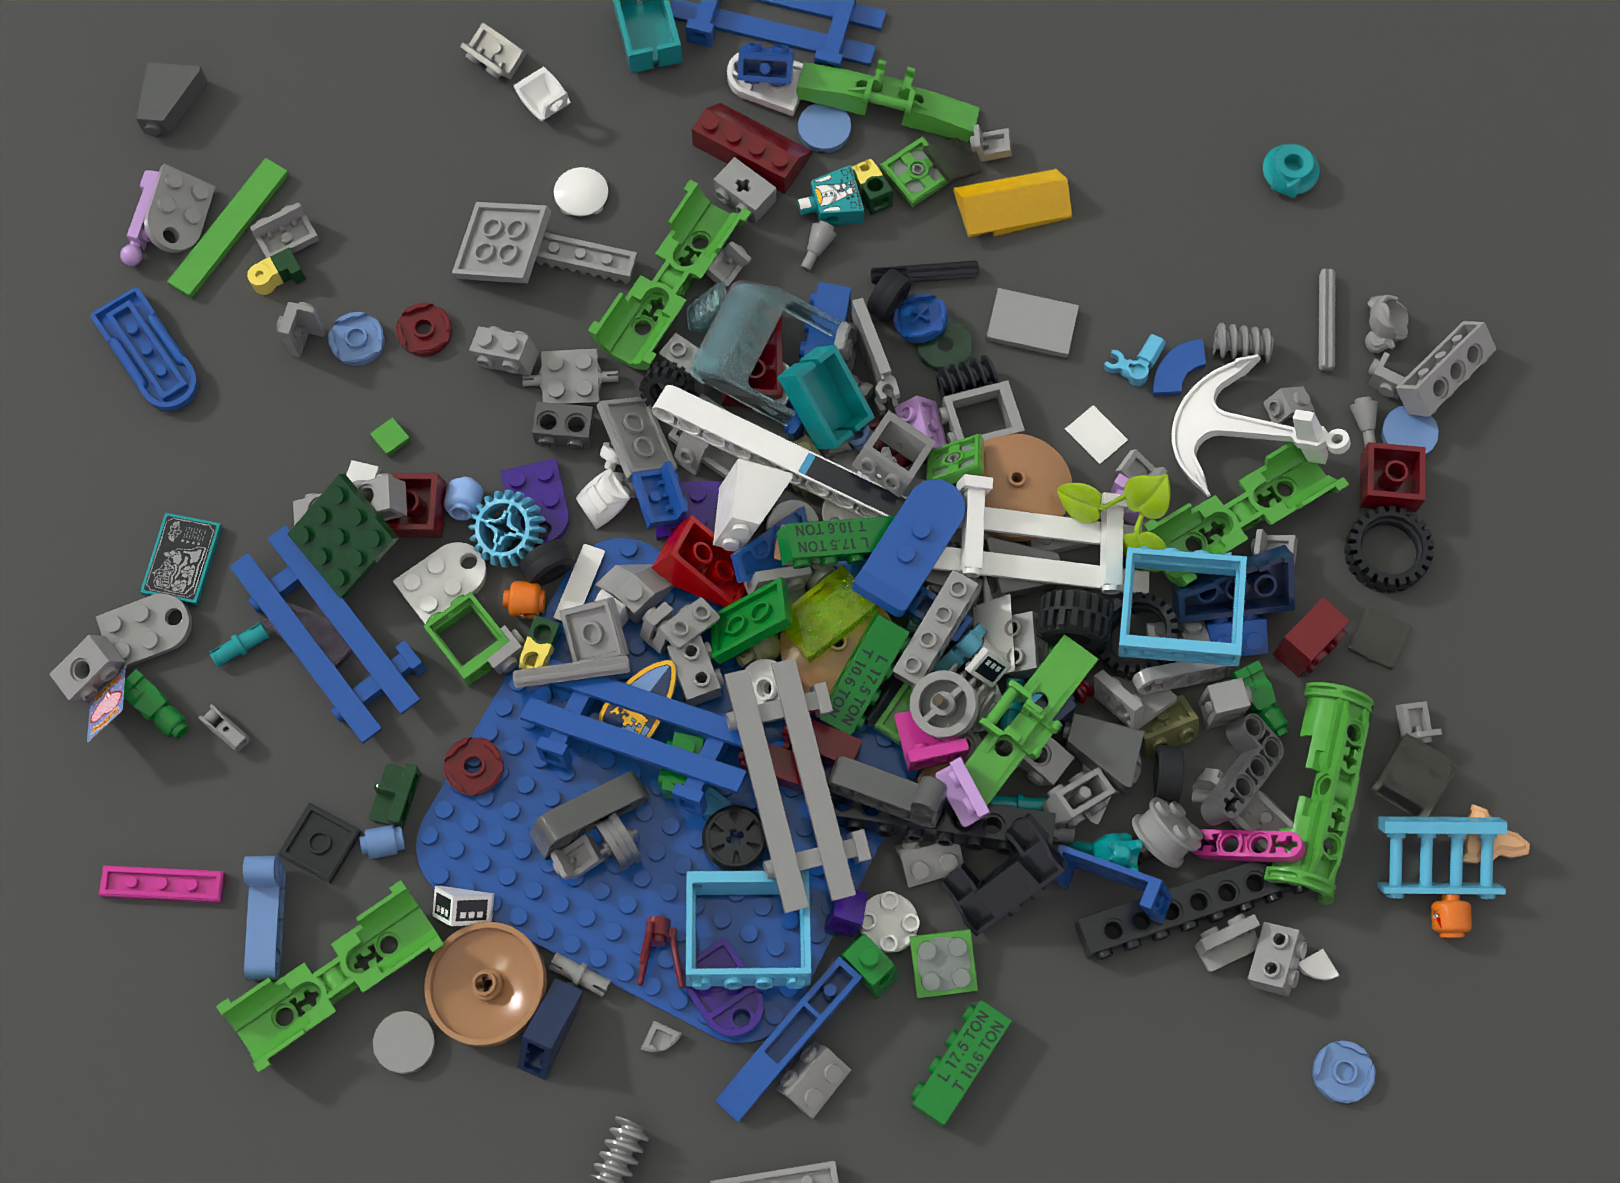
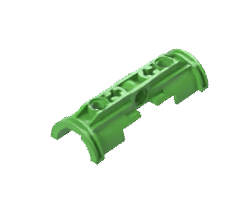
(690, 221)
(1282, 466)
(1326, 720)
(257, 1010)

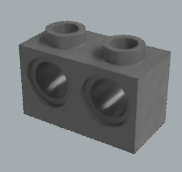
(565, 418)

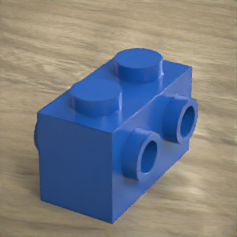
(766, 64)

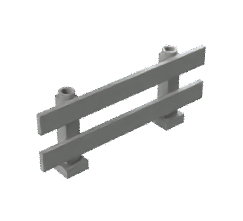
(795, 709)

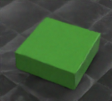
(390, 437)

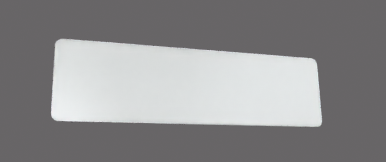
(581, 578)

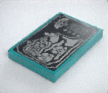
(182, 558)

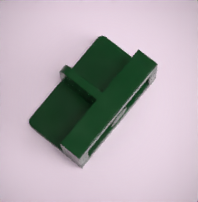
(395, 794)

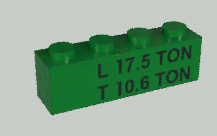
(830, 541)
(864, 672)
(960, 1064)

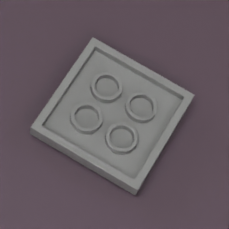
(501, 242)

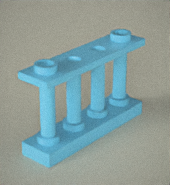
(1426, 830)

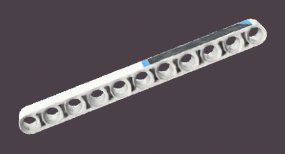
(768, 449)

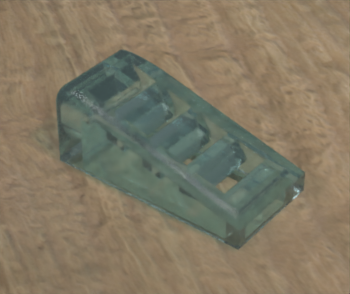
(704, 309)

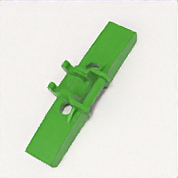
(840, 90)
(1033, 726)

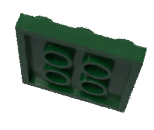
(342, 535)

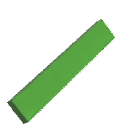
(228, 228)

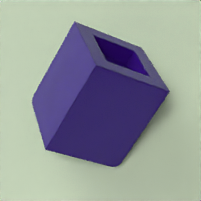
(847, 914)

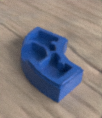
(1177, 366)

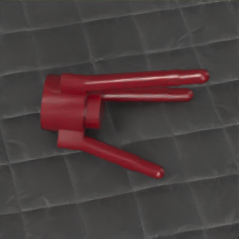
(656, 934)

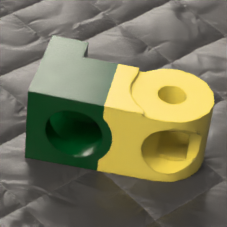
(873, 186)
(275, 271)
(540, 643)

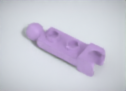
(132, 254)

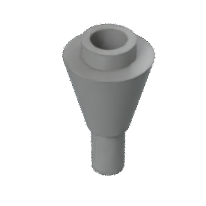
(820, 238)
(1365, 415)

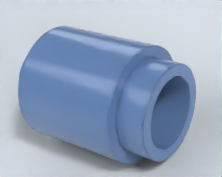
(382, 841)

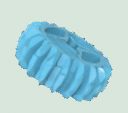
(484, 521)

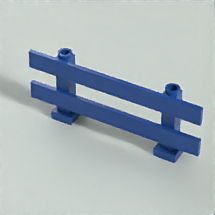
(828, 48)
(386, 674)
(572, 724)

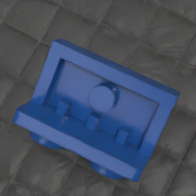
(660, 496)
(1253, 634)

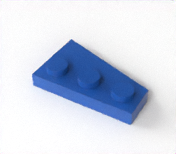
(759, 553)

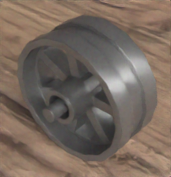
(618, 841)

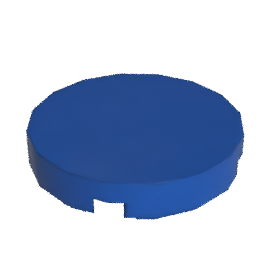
(921, 318)

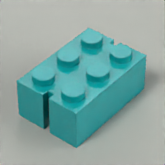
(648, 33)
(826, 397)

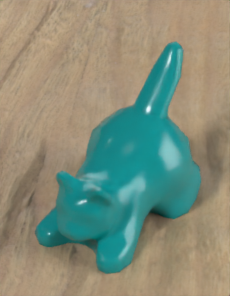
(1113, 847)

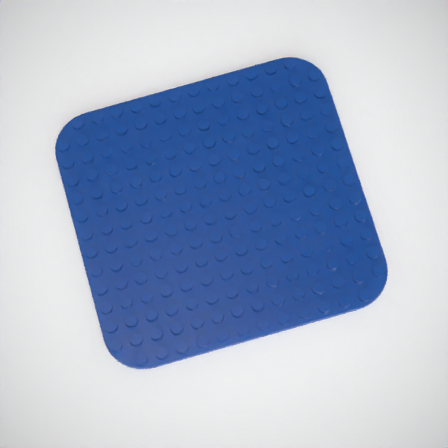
(603, 914)

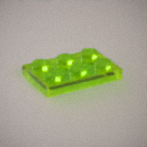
(827, 614)

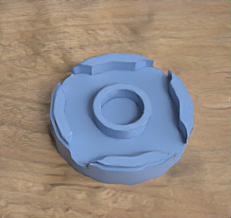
(824, 128)
(356, 339)
(1409, 429)
(1343, 1072)

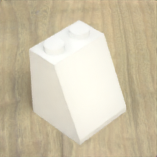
(745, 501)

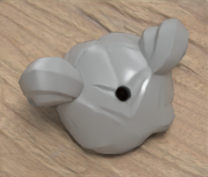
(1387, 323)

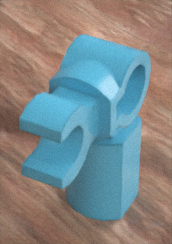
(1137, 371)
(964, 649)

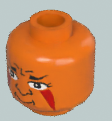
(524, 600)
(1451, 916)

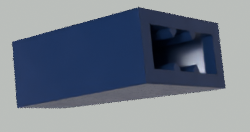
(549, 1028)

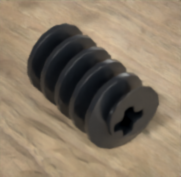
(965, 376)

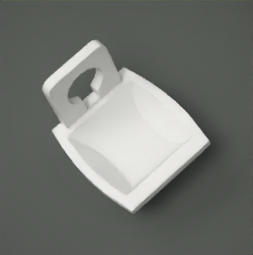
(542, 94)
(605, 497)

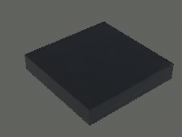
(319, 843)

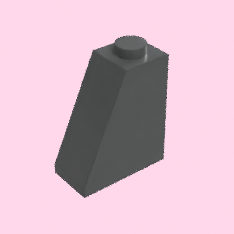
(167, 95)
(1016, 588)
(1104, 746)

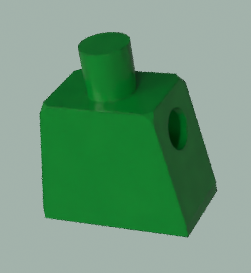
(871, 964)

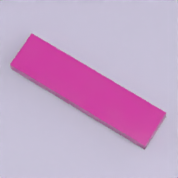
(162, 884)

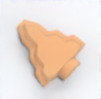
(1505, 845)

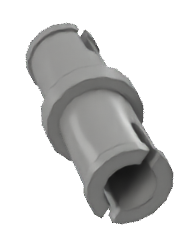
(579, 974)

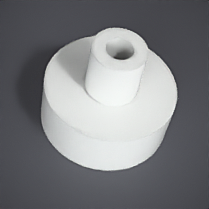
(608, 453)

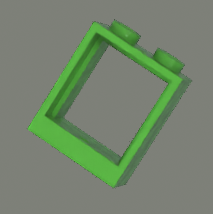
(443, 620)

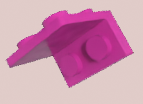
(923, 749)

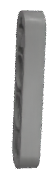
(1178, 675)

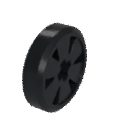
(719, 830)

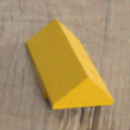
(1014, 203)

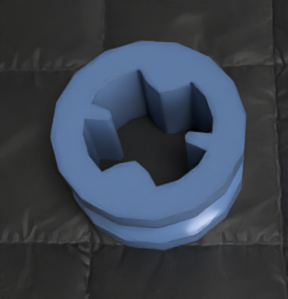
(860, 437)

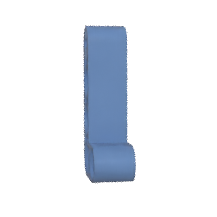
(265, 916)

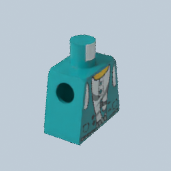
(834, 198)

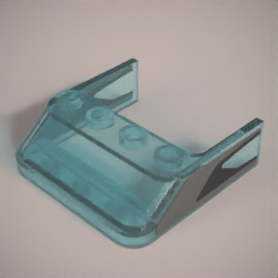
(740, 336)

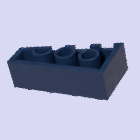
(1267, 589)

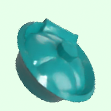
(1291, 169)

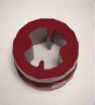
(1083, 691)

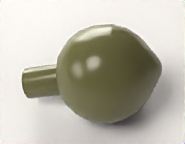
(766, 649)

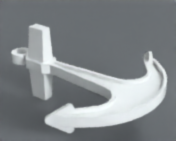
(1201, 419)

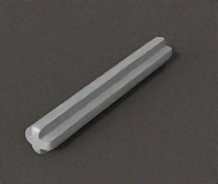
(1327, 288)
(571, 671)

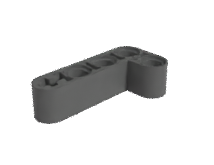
(1259, 755)
(888, 792)
(579, 815)

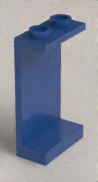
(1156, 894)

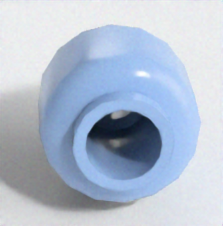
(462, 497)

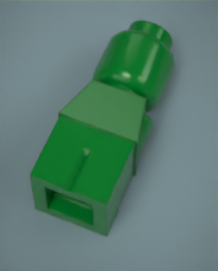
(1263, 697)
(154, 705)

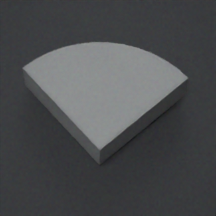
(660, 1038)

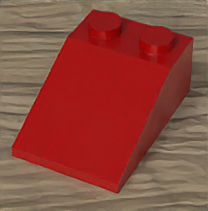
(697, 565)

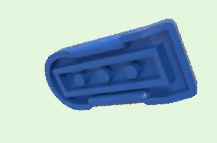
(147, 351)
(911, 546)

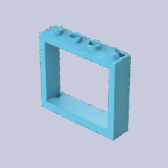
(1183, 649)
(734, 978)

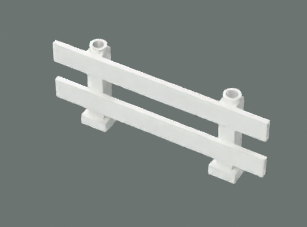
(1108, 533)

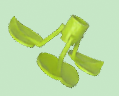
(1143, 494)

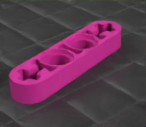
(1245, 850)

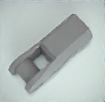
(226, 730)

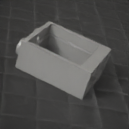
(1006, 402)
(903, 439)

